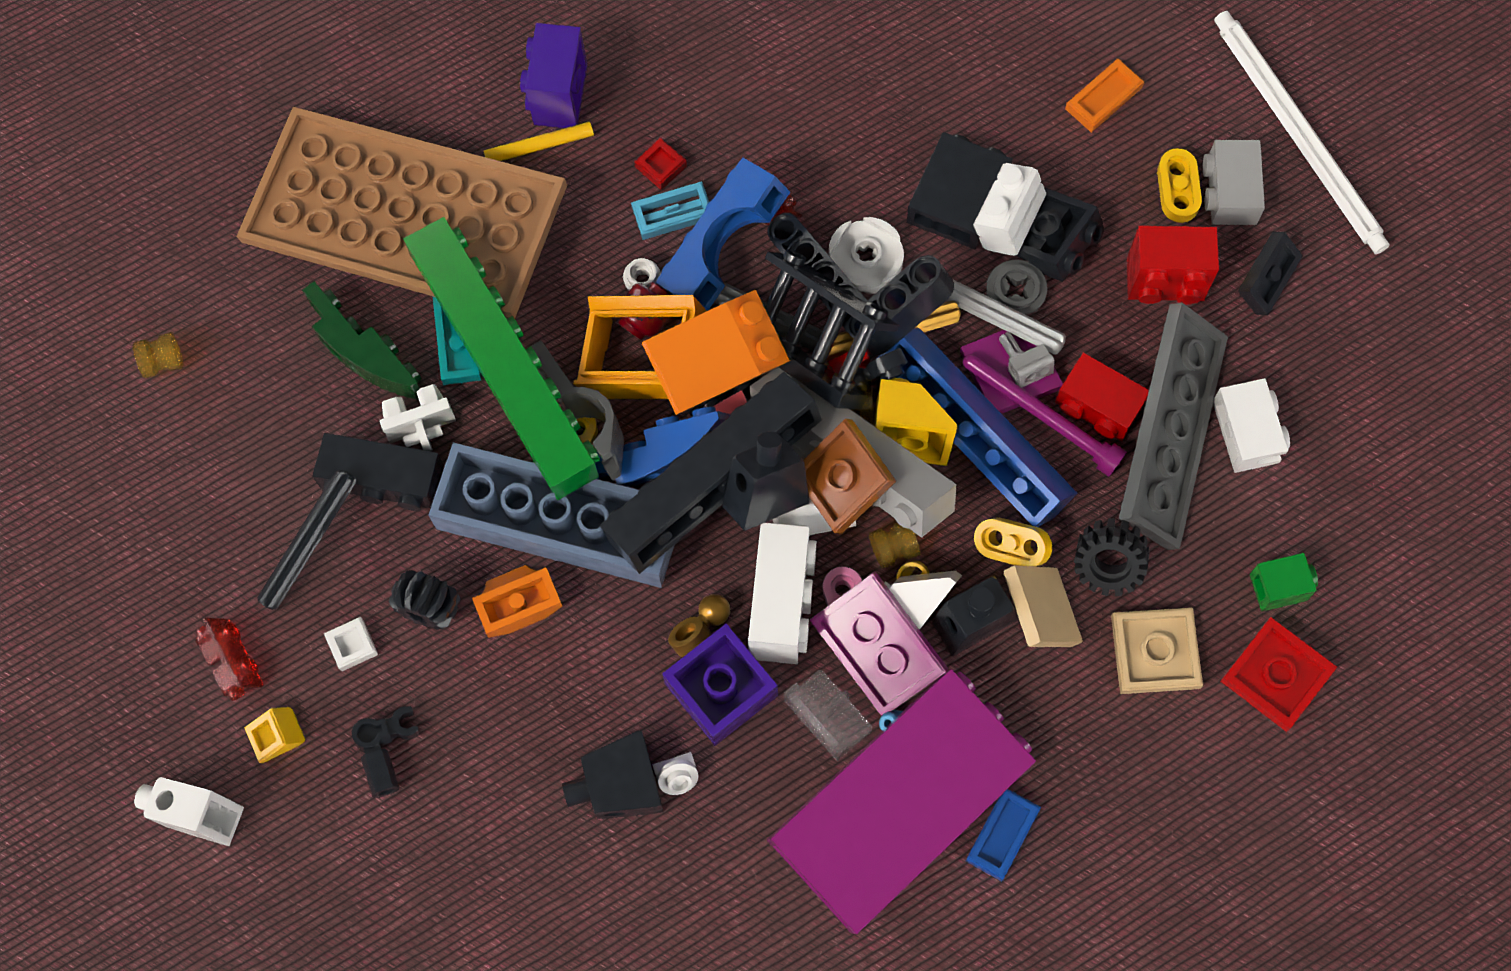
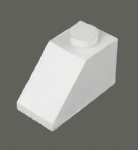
(922, 593)

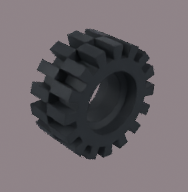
(1112, 538)

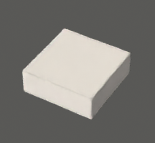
(351, 644)

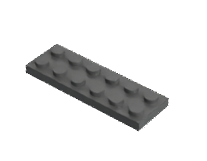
(1173, 427)

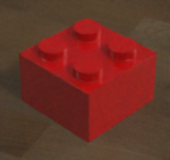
(1172, 264)

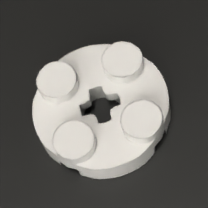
(865, 234)

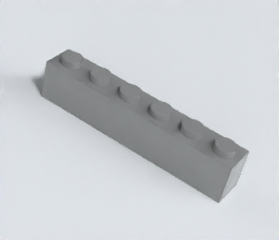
(920, 494)

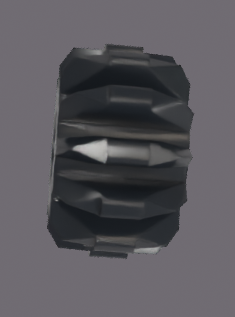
(424, 599)

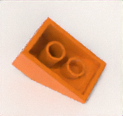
(715, 351)

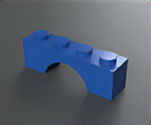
(745, 198)

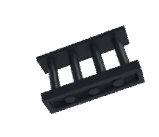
(813, 369)

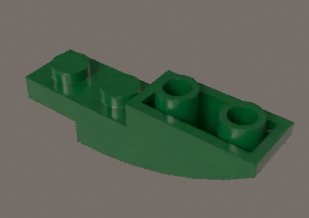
(361, 350)

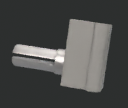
(1028, 365)

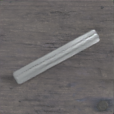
(1007, 318)

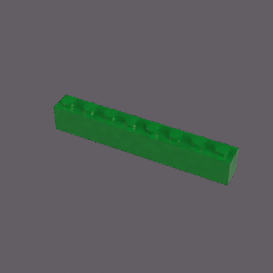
(502, 359)

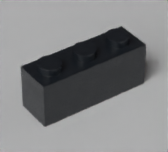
(381, 470)

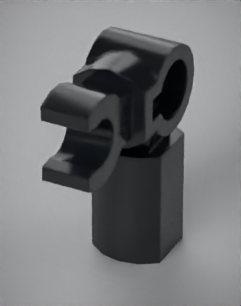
(370, 737)

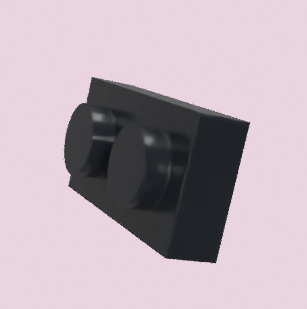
(1270, 273)

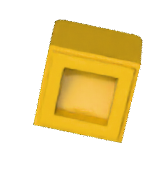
(274, 733)

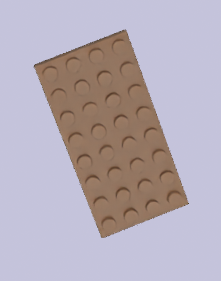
(355, 192)

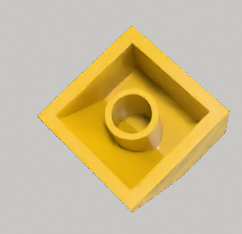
(914, 420)

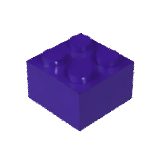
(554, 75)
(720, 684)

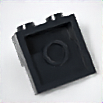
(1061, 235)

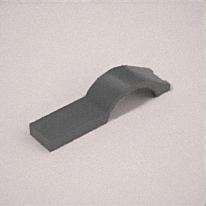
(589, 404)

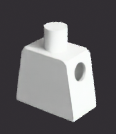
(189, 810)

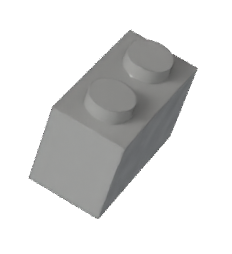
(1234, 182)

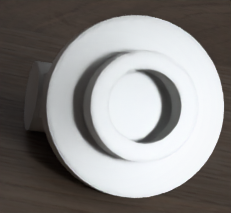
(676, 774)

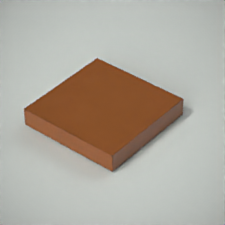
(845, 476)

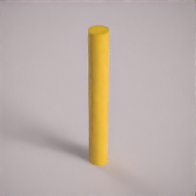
(540, 142)

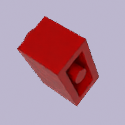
(1101, 397)

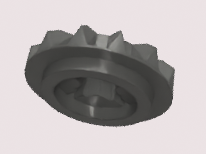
(1017, 273)

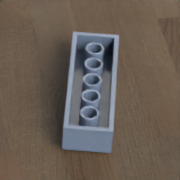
(514, 508)

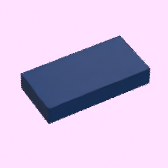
(1003, 834)

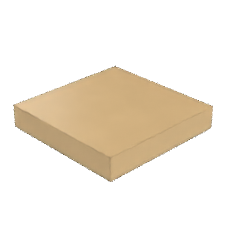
(1042, 606)
(1156, 650)

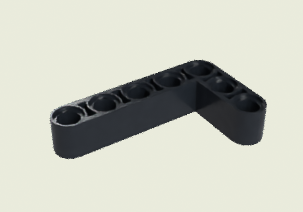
(907, 287)

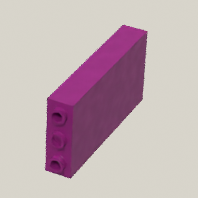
(902, 800)

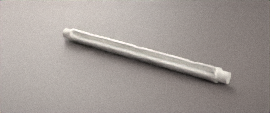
(1302, 133)

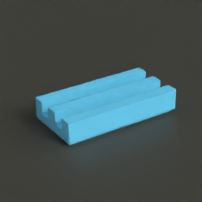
(674, 223)

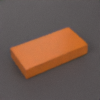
(1104, 95)

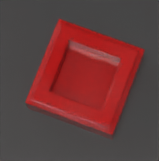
(660, 163)

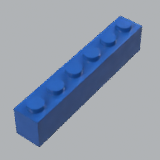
(986, 434)

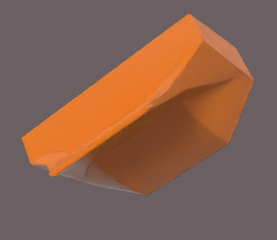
(516, 600)

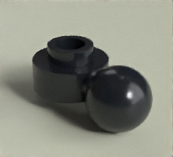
(885, 367)

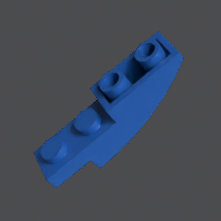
(663, 444)

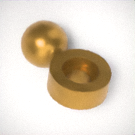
(694, 630)

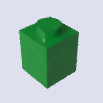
(1284, 582)

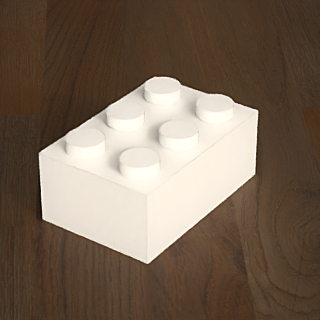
(782, 593)

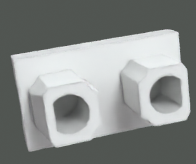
(419, 423)

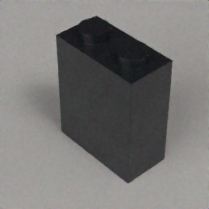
(955, 188)

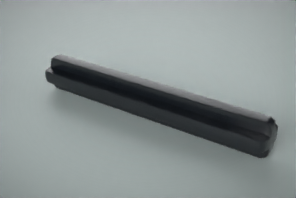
(306, 539)

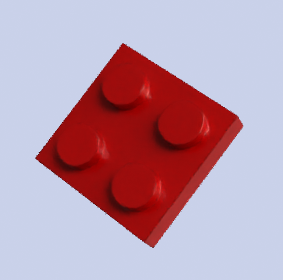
(1278, 674)

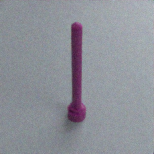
(1105, 455)

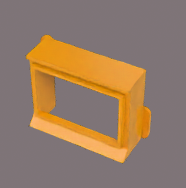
(626, 383)

